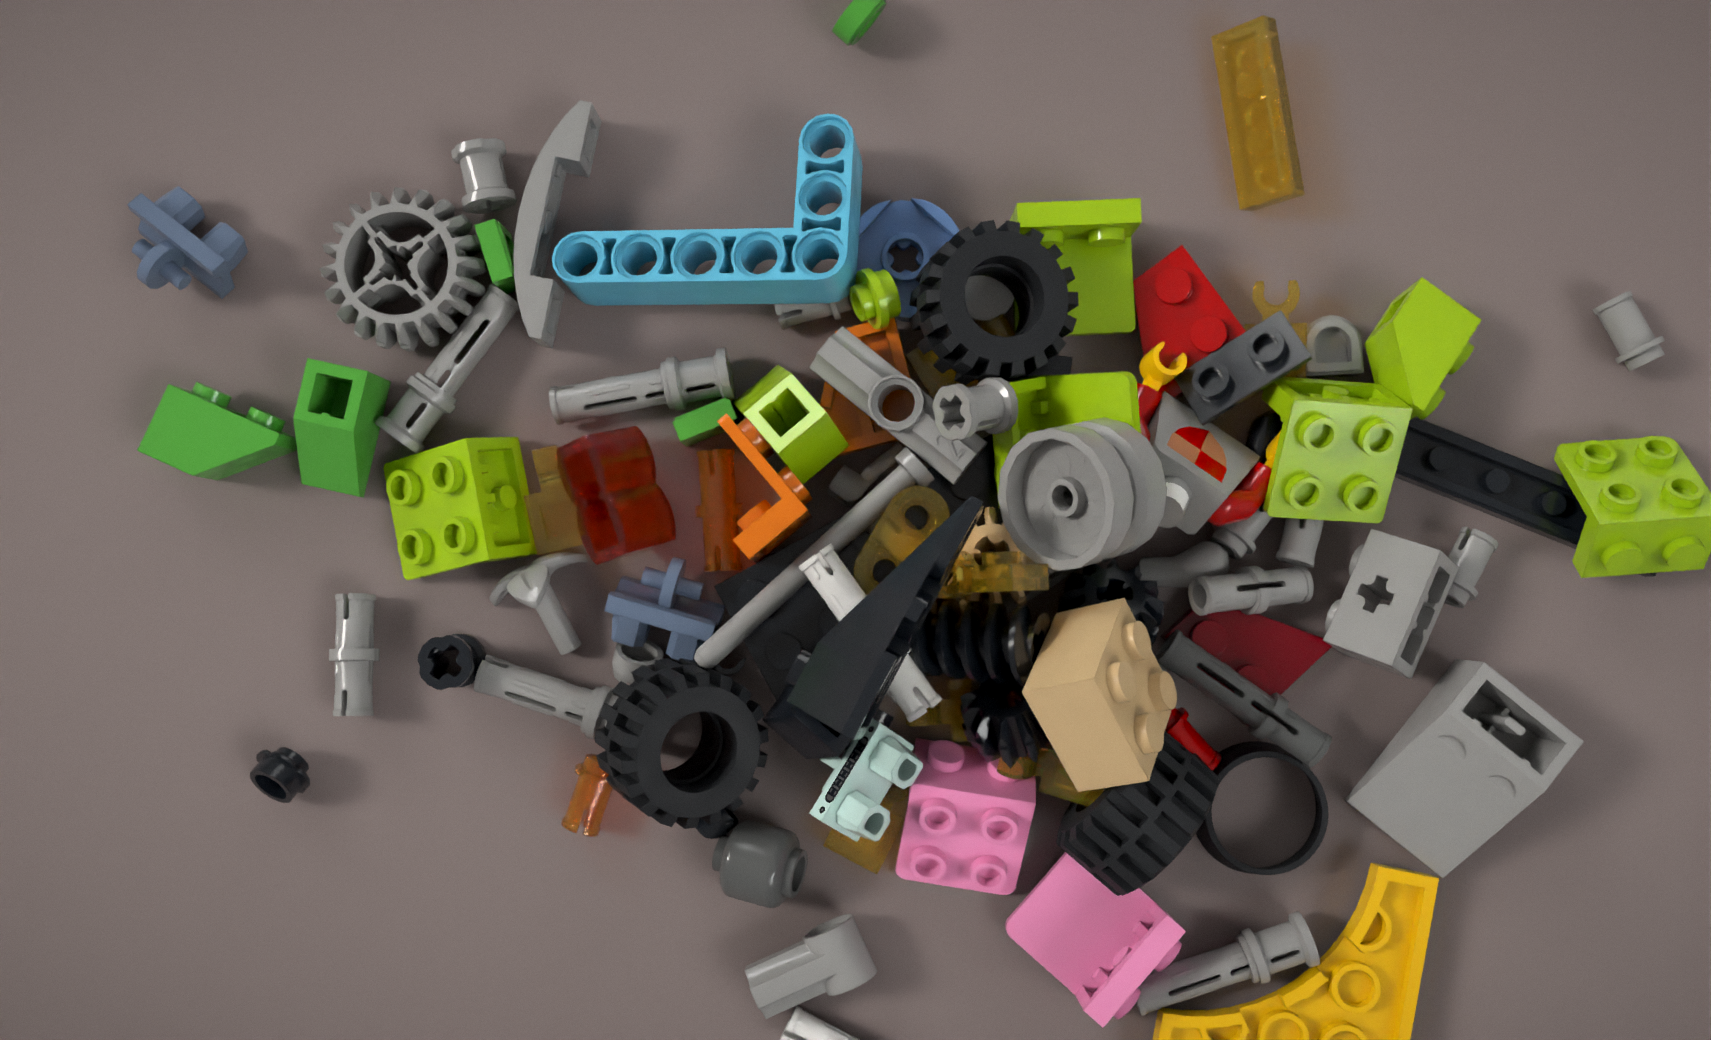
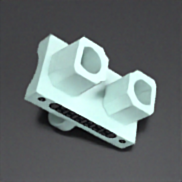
(861, 781)

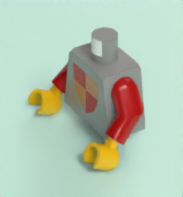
(1203, 467)

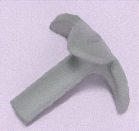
(532, 588)

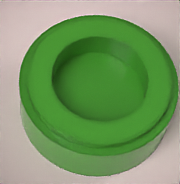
(857, 20)

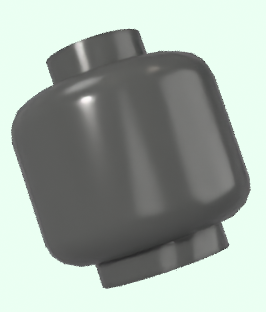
(760, 864)

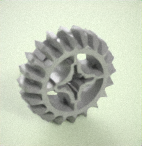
(384, 281)

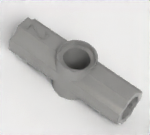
(868, 379)

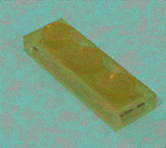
(1257, 114)

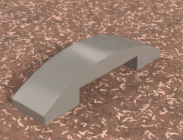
(566, 151)

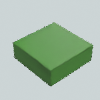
(498, 253)
(703, 423)

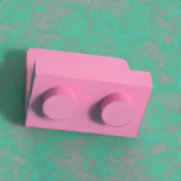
(964, 821)
(1094, 939)

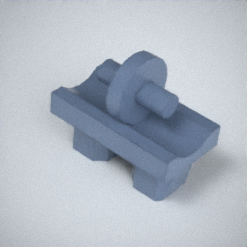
(168, 228)
(667, 603)

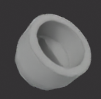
(630, 658)

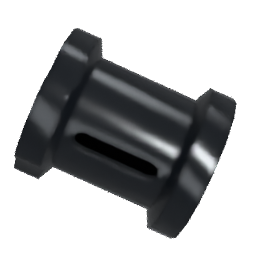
(434, 663)

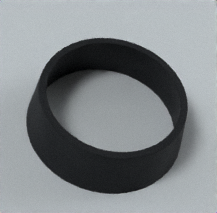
(1245, 751)

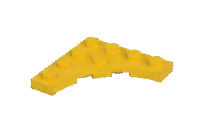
(1357, 992)

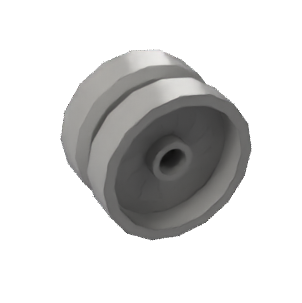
(1081, 493)

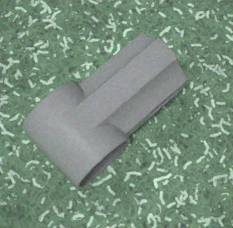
(826, 960)

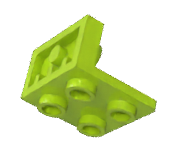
(1098, 249)
(1334, 449)
(460, 505)

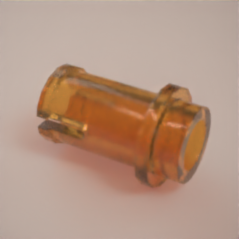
(590, 793)

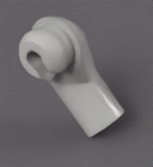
(1177, 571)

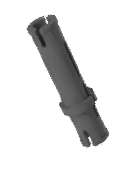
(1299, 739)

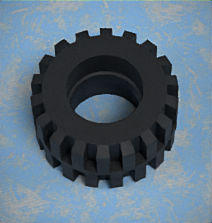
(1026, 271)
(718, 767)
(1143, 825)

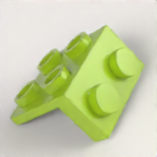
(1066, 400)
(1640, 506)

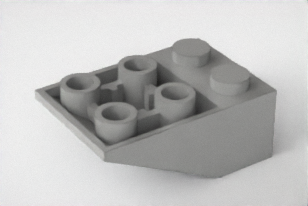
(1462, 766)

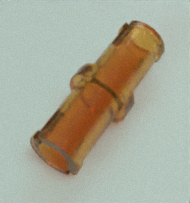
(719, 509)

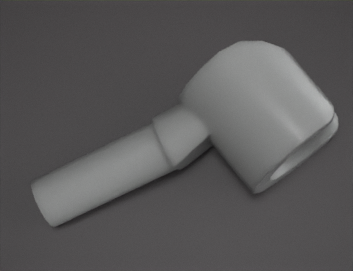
(850, 487)

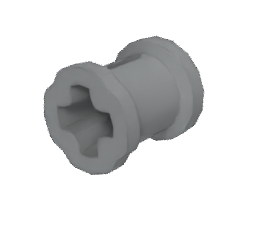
(483, 175)
(965, 410)

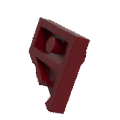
(1253, 646)

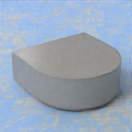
(1334, 348)

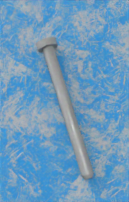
(791, 579)

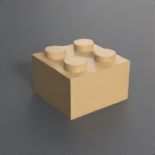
(1101, 695)

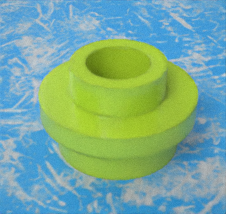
(875, 297)

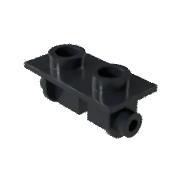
(1242, 367)

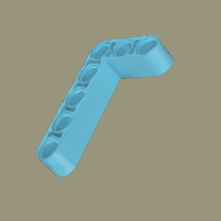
(736, 250)

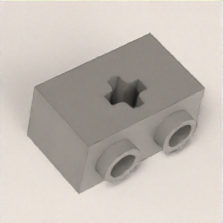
(1398, 632)

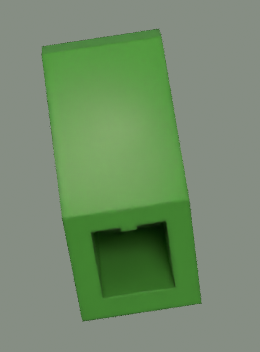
(338, 425)
(208, 438)

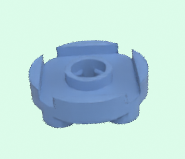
(900, 226)

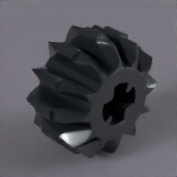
(1108, 584)
(1001, 722)

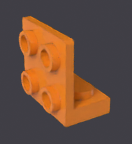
(764, 524)

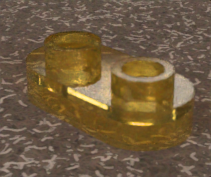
(892, 536)

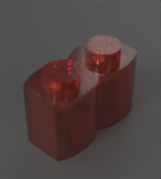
(615, 494)

